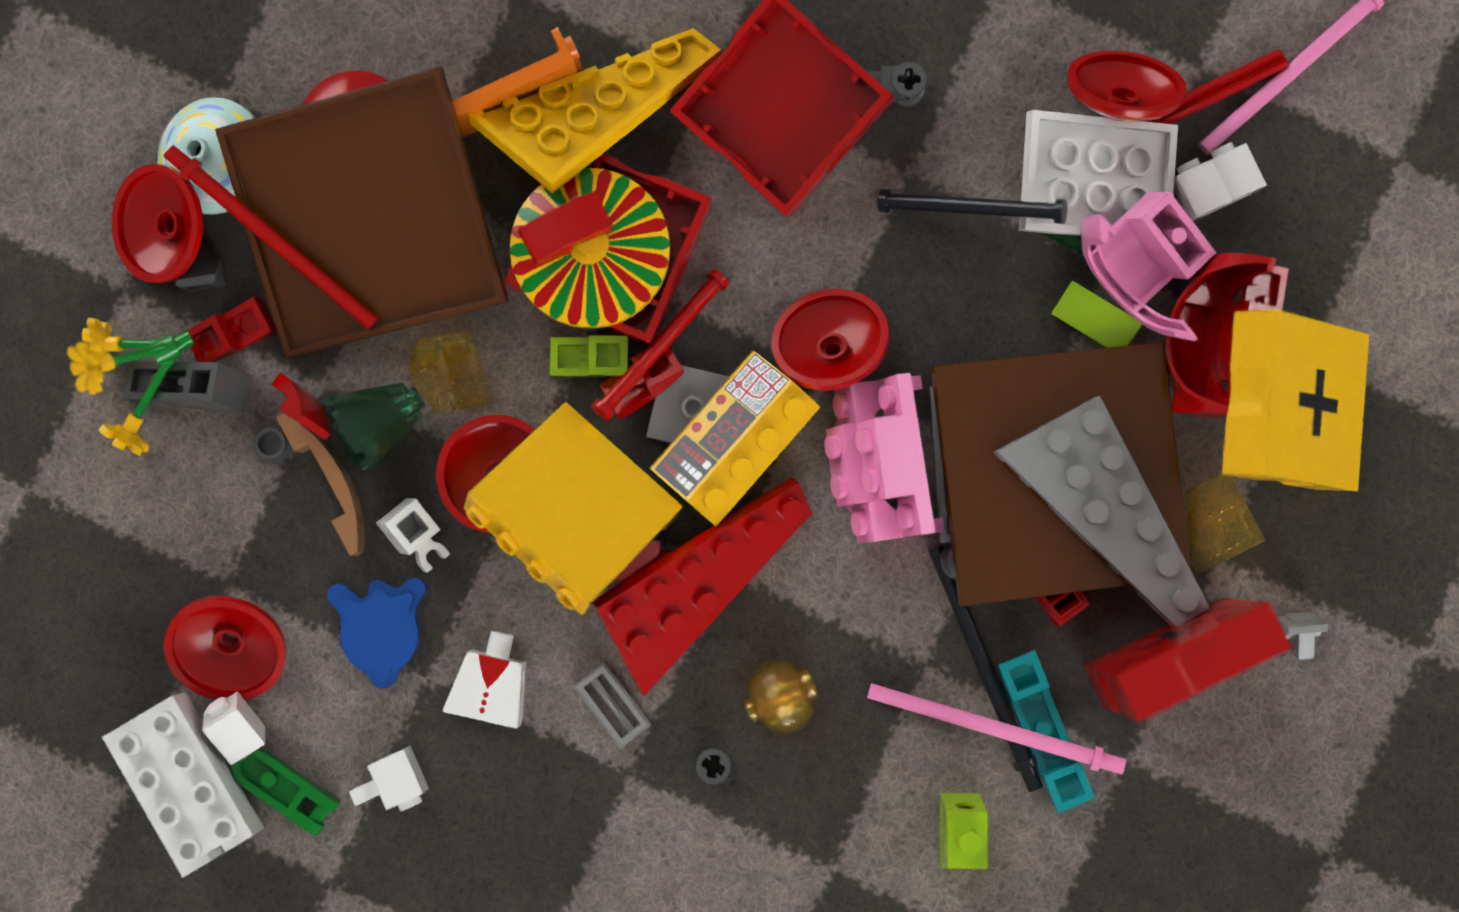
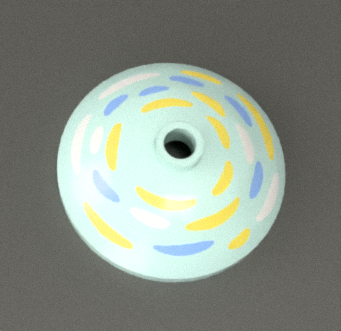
(196, 126)

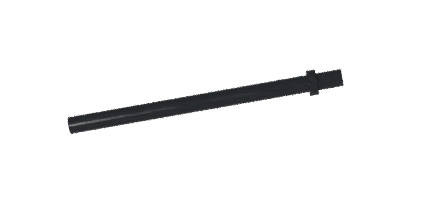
(1023, 760)

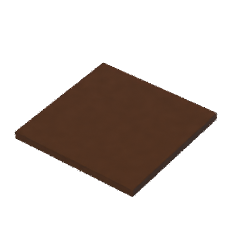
(376, 200)
(1000, 528)

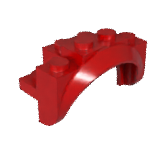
(1209, 312)

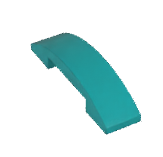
(1037, 712)

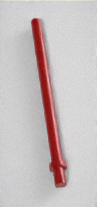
(192, 171)

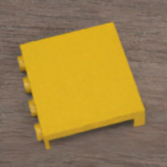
(571, 507)

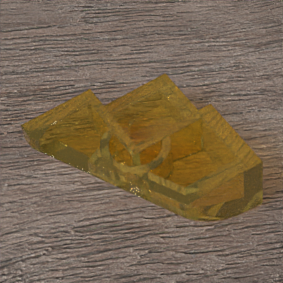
(1218, 523)

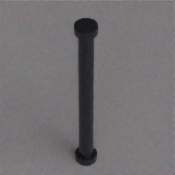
(888, 200)

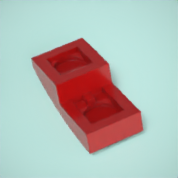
(564, 227)
(231, 332)
(653, 383)
(302, 406)

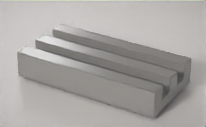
(632, 731)

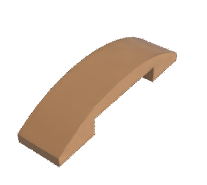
(351, 524)

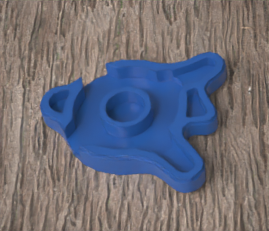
(381, 629)

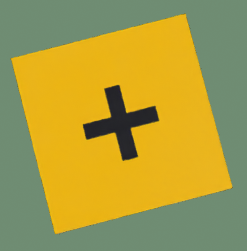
(1295, 401)

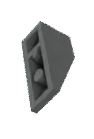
(190, 385)

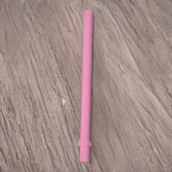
(1288, 74)
(1094, 757)

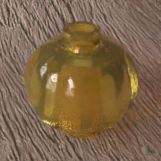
(781, 696)

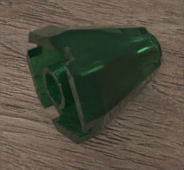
(374, 421)

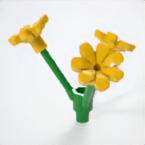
(95, 358)

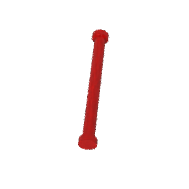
(605, 406)

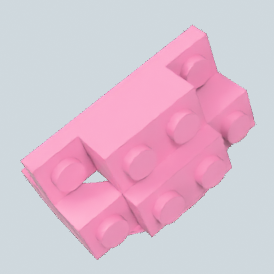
(880, 460)

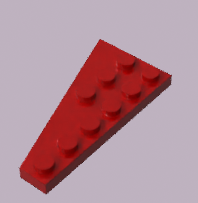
(681, 594)

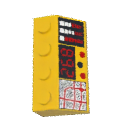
(734, 437)

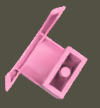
(1143, 254)

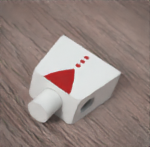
(490, 684)

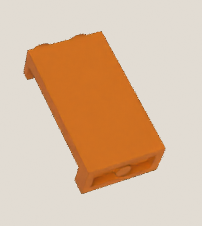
(520, 83)

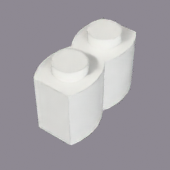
(1217, 182)

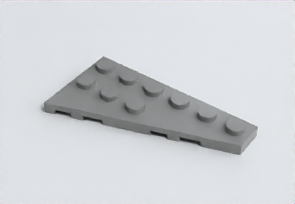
(1099, 493)

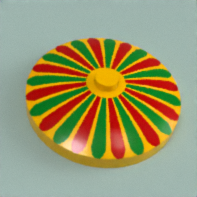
(605, 276)

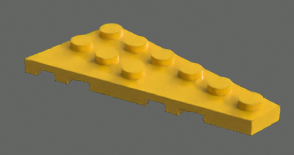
(591, 110)

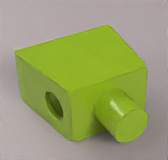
(963, 831)

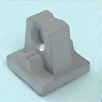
(1301, 631)

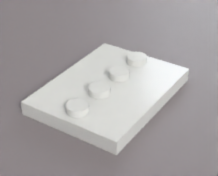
(1093, 165)

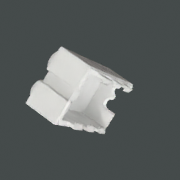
(183, 783)

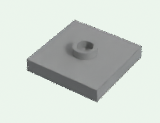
(681, 402)

